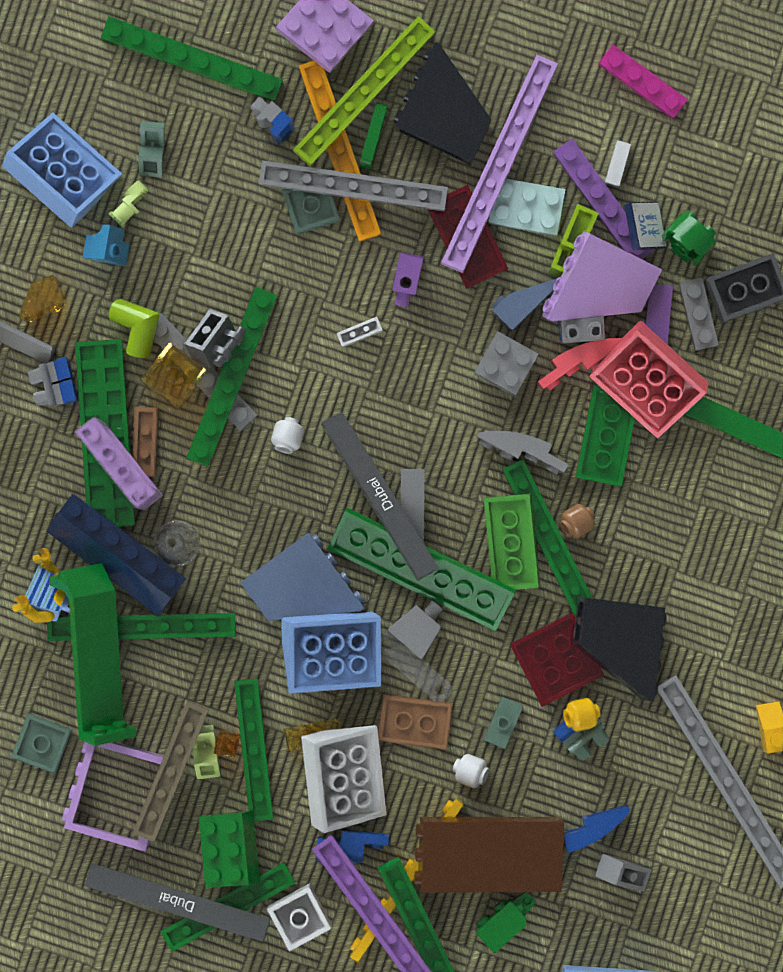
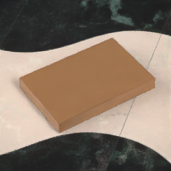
(415, 721)

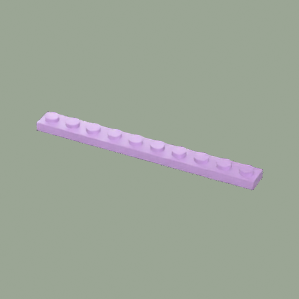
(499, 164)

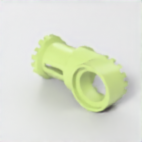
(127, 208)

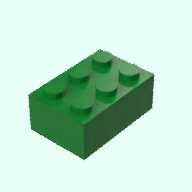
(229, 849)

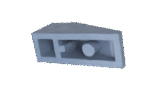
(521, 304)

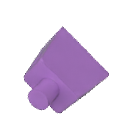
(408, 266)

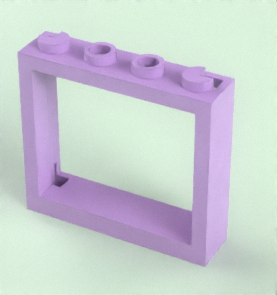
(119, 463)
(77, 790)

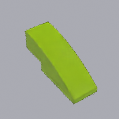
(581, 220)

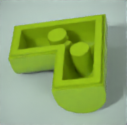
(142, 324)

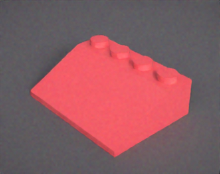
(649, 379)

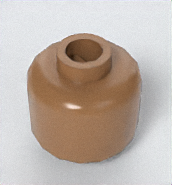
(577, 521)

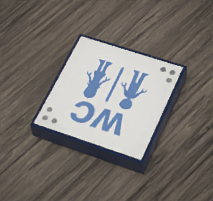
(645, 225)

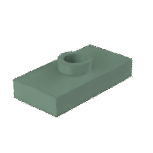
(503, 722)

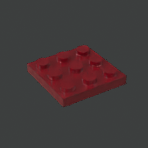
(553, 662)

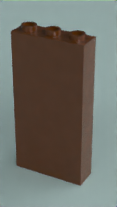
(489, 854)

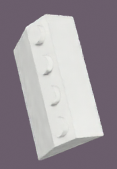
(343, 777)

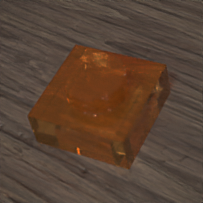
(226, 743)

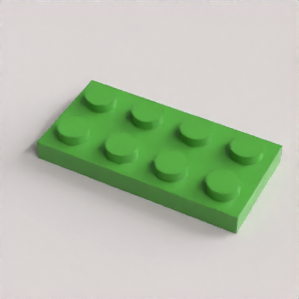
(512, 540)

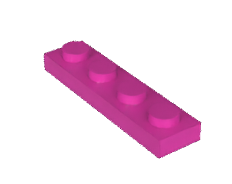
(642, 81)

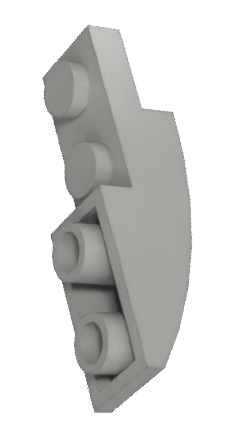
(513, 444)

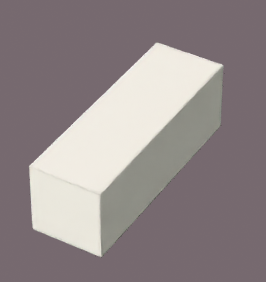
(617, 164)
(359, 332)

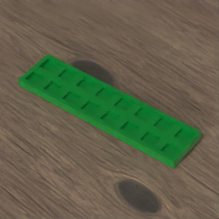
(104, 397)

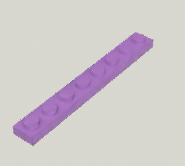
(369, 906)

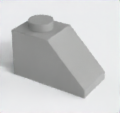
(623, 872)

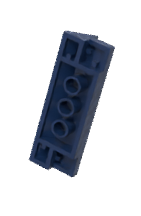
(122, 556)

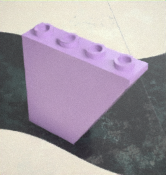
(600, 282)

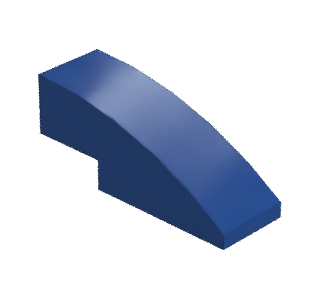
(594, 827)

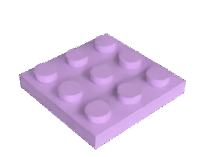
(324, 29)

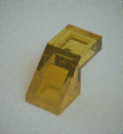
(294, 734)

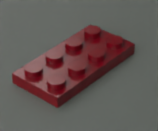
(486, 258)

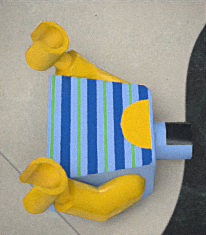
(42, 601)

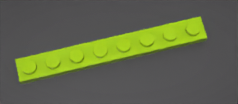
(364, 91)

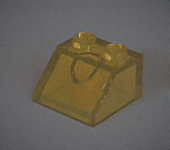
(174, 376)

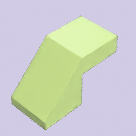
(205, 761)

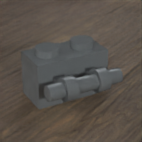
(214, 339)

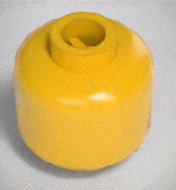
(581, 714)

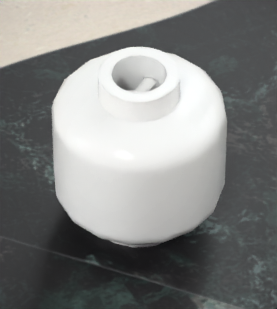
(287, 435)
(471, 771)

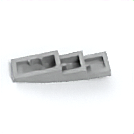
(413, 498)

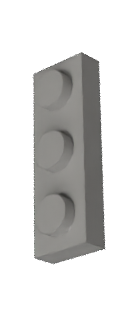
(698, 314)

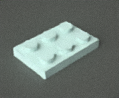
(528, 207)

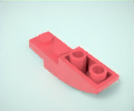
(587, 354)

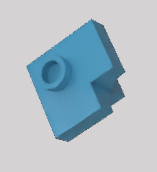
(107, 246)

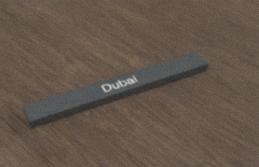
(379, 496)
(177, 902)

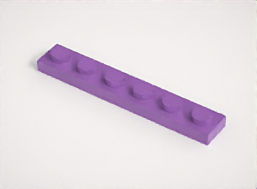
(597, 195)

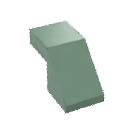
(152, 149)

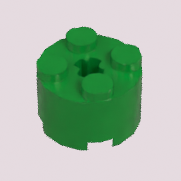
(689, 238)

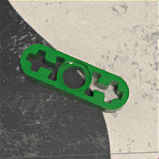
(373, 136)

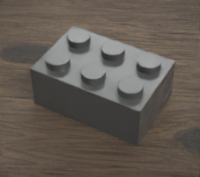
(746, 288)

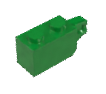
(505, 921)

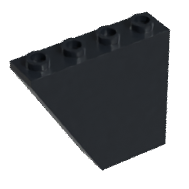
(443, 109)
(622, 641)

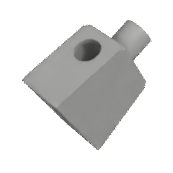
(417, 628)

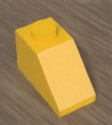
(771, 726)

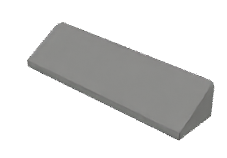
(26, 343)

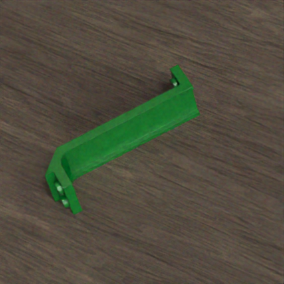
(95, 654)

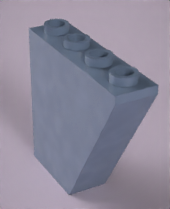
(302, 583)

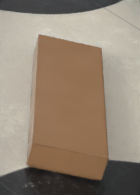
(145, 439)

